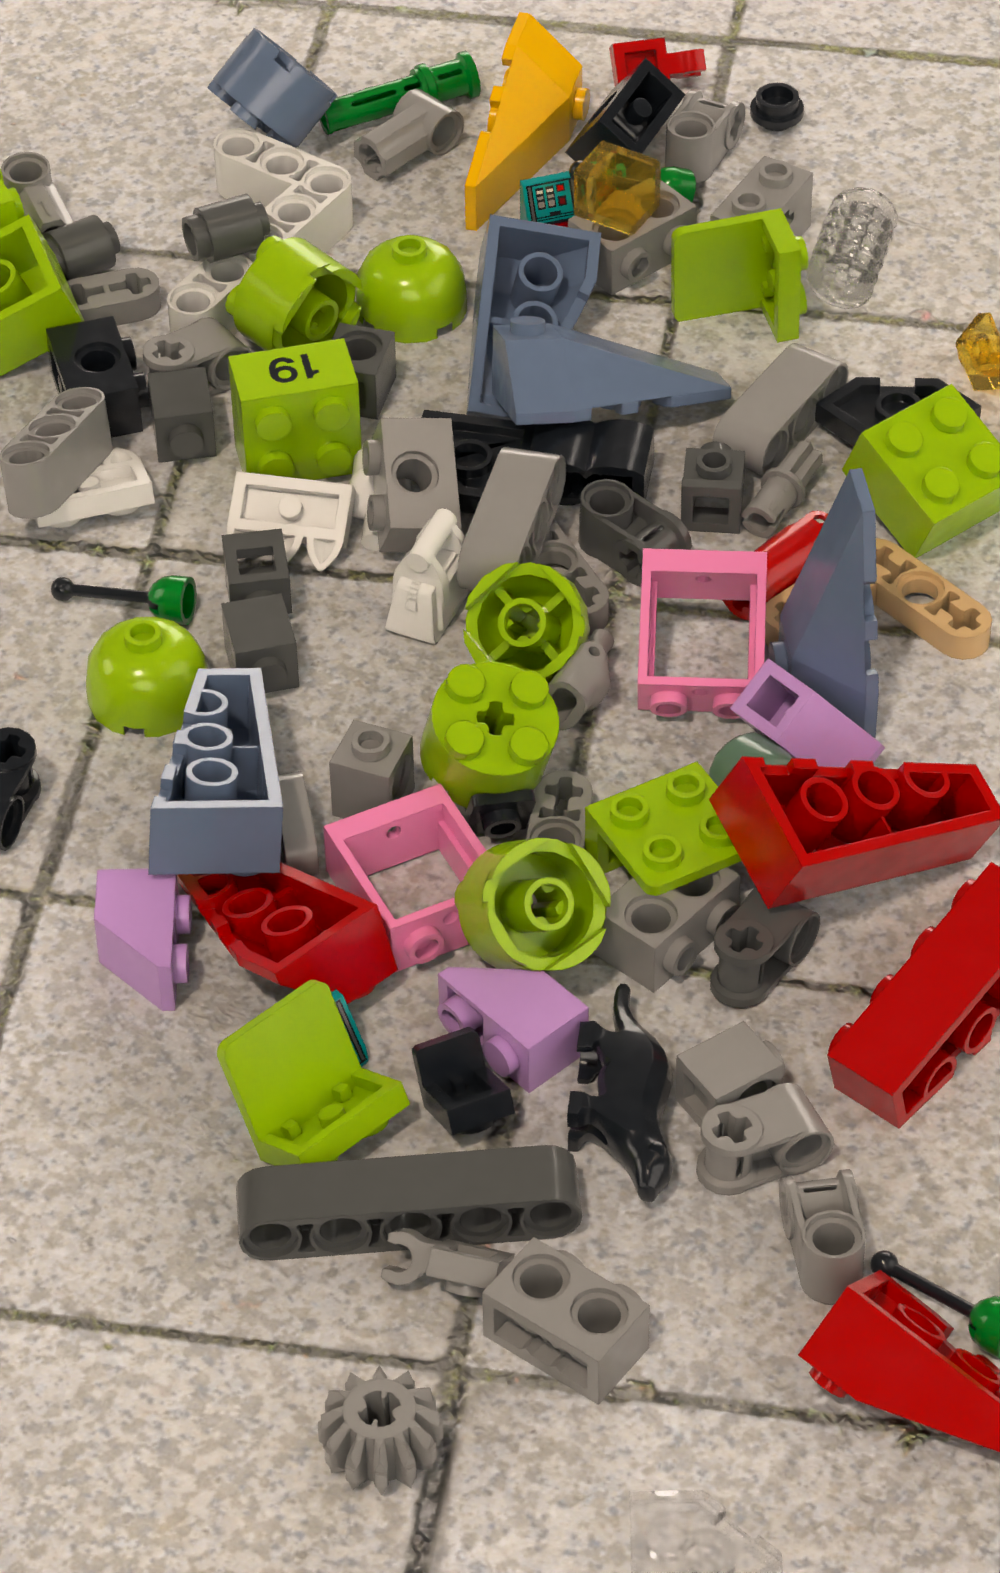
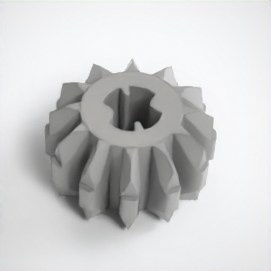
(380, 1430)

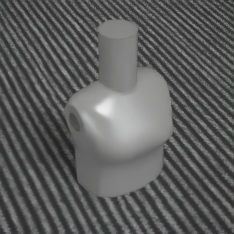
(583, 679)

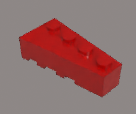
(850, 826)
(926, 1011)

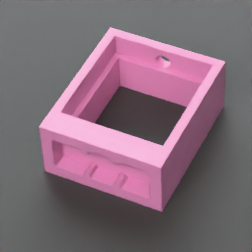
(698, 576)
(423, 825)

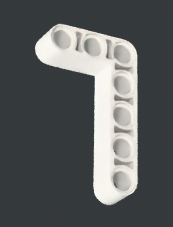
(301, 198)

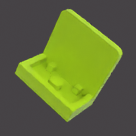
(738, 268)
(661, 831)
(304, 1081)

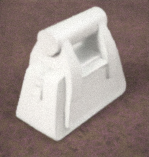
(427, 582)

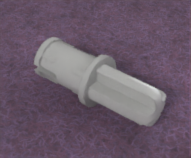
(781, 490)

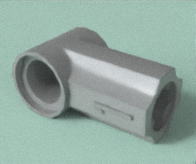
(416, 126)
(40, 199)

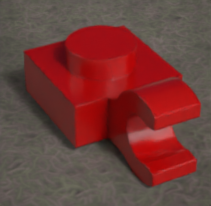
(676, 65)

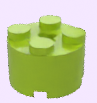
(293, 295)
(489, 730)
(558, 929)

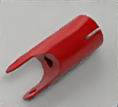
(785, 558)

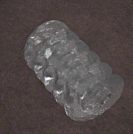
(851, 247)

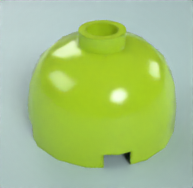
(412, 288)
(525, 618)
(143, 675)

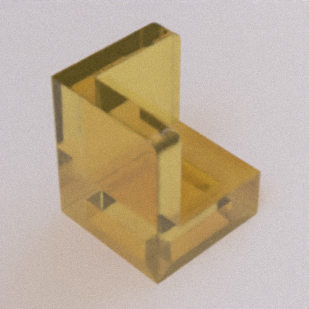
(617, 187)

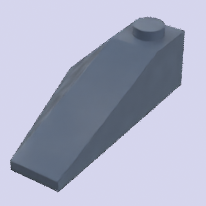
(525, 272)
(561, 374)
(832, 609)

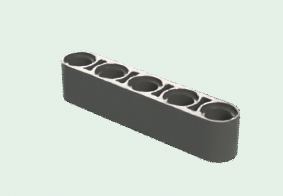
(444, 1196)

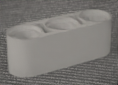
(780, 406)
(55, 452)
(512, 513)

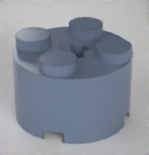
(272, 90)

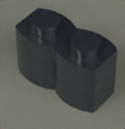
(599, 451)

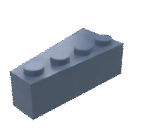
(222, 785)

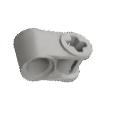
(702, 134)
(195, 346)
(768, 1134)
(824, 1233)

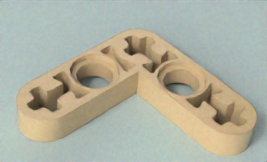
(950, 623)

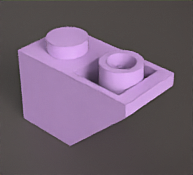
(802, 720)
(140, 929)
(521, 1016)

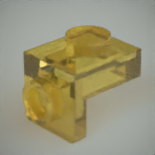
(980, 352)

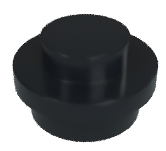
(777, 107)

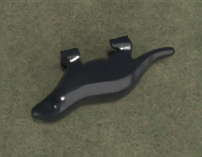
(630, 1098)

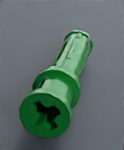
(441, 81)

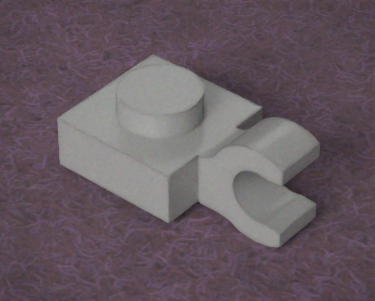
(463, 1265)

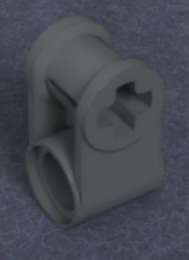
(620, 523)
(759, 949)

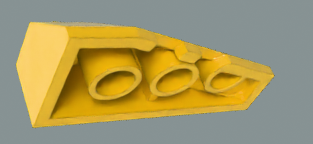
(527, 118)

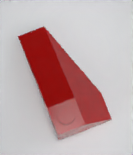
(296, 929)
(896, 1357)

